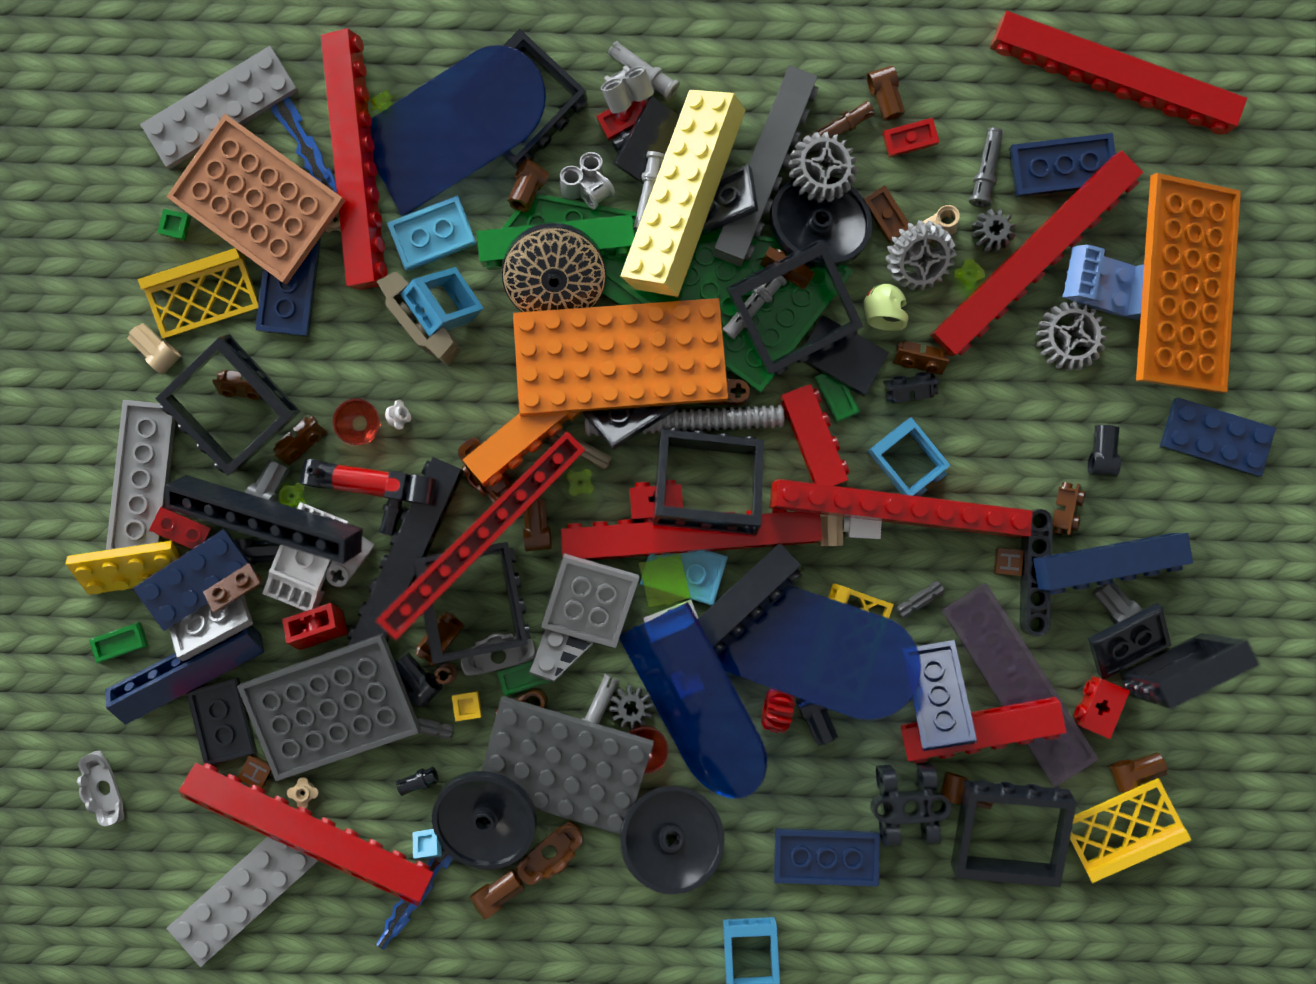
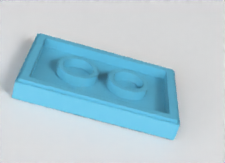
(431, 233)
(702, 573)

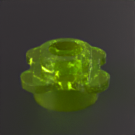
(382, 101)
(976, 273)
(575, 488)
(286, 491)

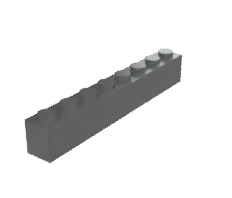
(767, 160)

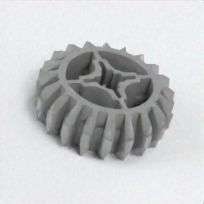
(804, 168)
(914, 250)
(1090, 341)

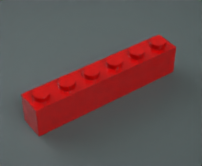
(996, 728)

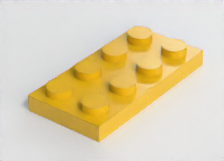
(120, 567)

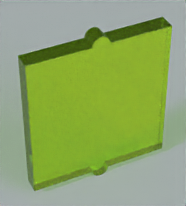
(664, 580)

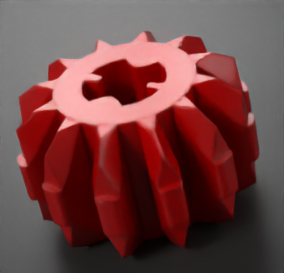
(777, 711)

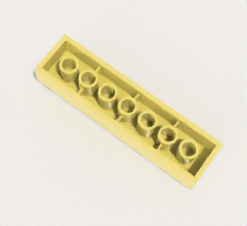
(683, 192)

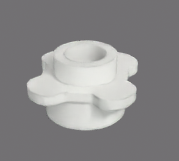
(397, 415)

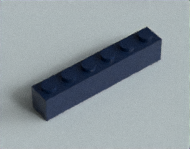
(1113, 561)
(174, 677)

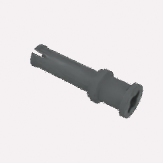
(985, 178)

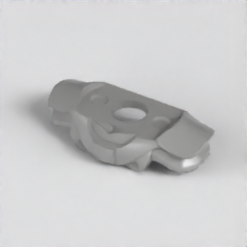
(483, 664)
(106, 807)

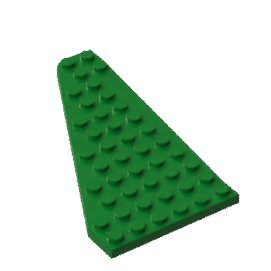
(779, 322)

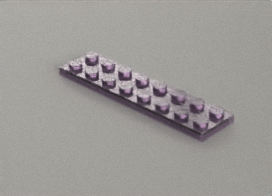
(1015, 677)

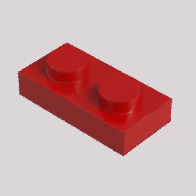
(615, 123)
(910, 137)

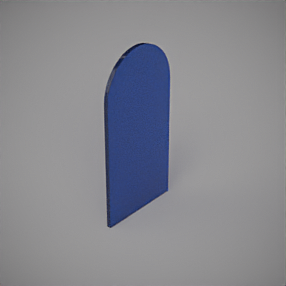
(457, 124)
(828, 655)
(698, 702)

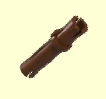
(847, 121)

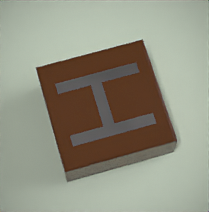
(1008, 561)
(255, 771)

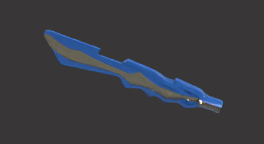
(307, 147)
(403, 909)

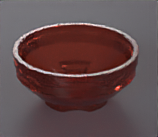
(344, 418)
(660, 747)

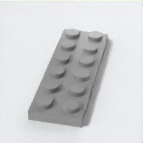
(239, 93)
(140, 473)
(238, 898)

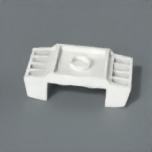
(297, 575)

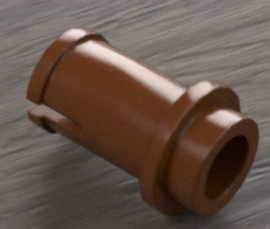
(448, 667)

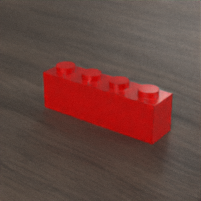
(814, 437)

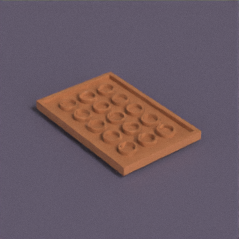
(255, 199)

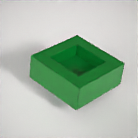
(174, 224)

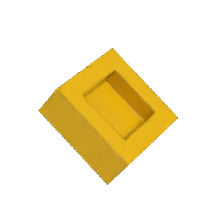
(466, 706)

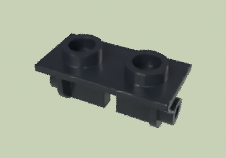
(900, 387)

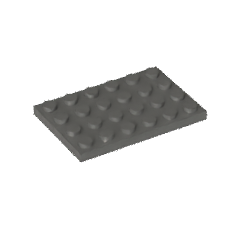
(329, 707)
(568, 763)

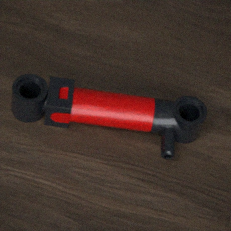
(368, 482)

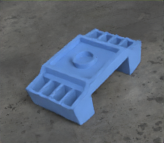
(1104, 282)

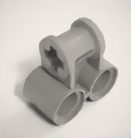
(626, 87)
(586, 183)
(338, 578)

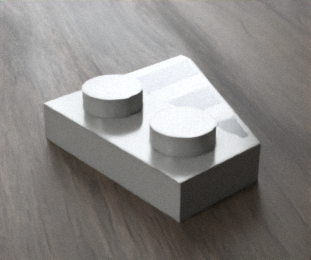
(557, 654)

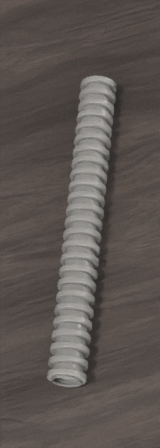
(714, 419)

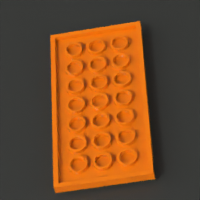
(1188, 284)
(619, 357)

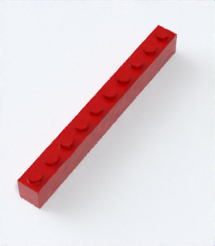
(1118, 73)
(353, 158)
(1037, 253)
(900, 509)
(480, 536)
(643, 539)
(306, 833)

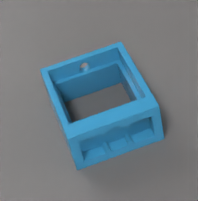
(434, 318)
(911, 427)
(746, 928)

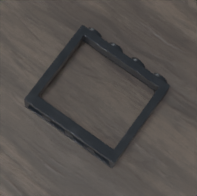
(576, 104)
(775, 270)
(255, 377)
(707, 519)
(516, 605)
(1189, 669)
(1012, 870)

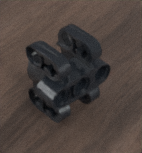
(924, 797)

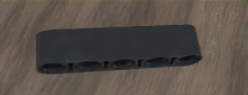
(1028, 584)

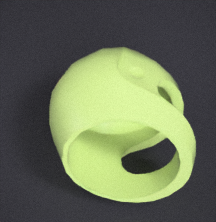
(885, 301)

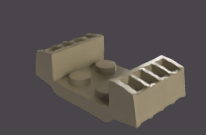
(440, 344)

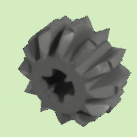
(999, 223)
(622, 708)

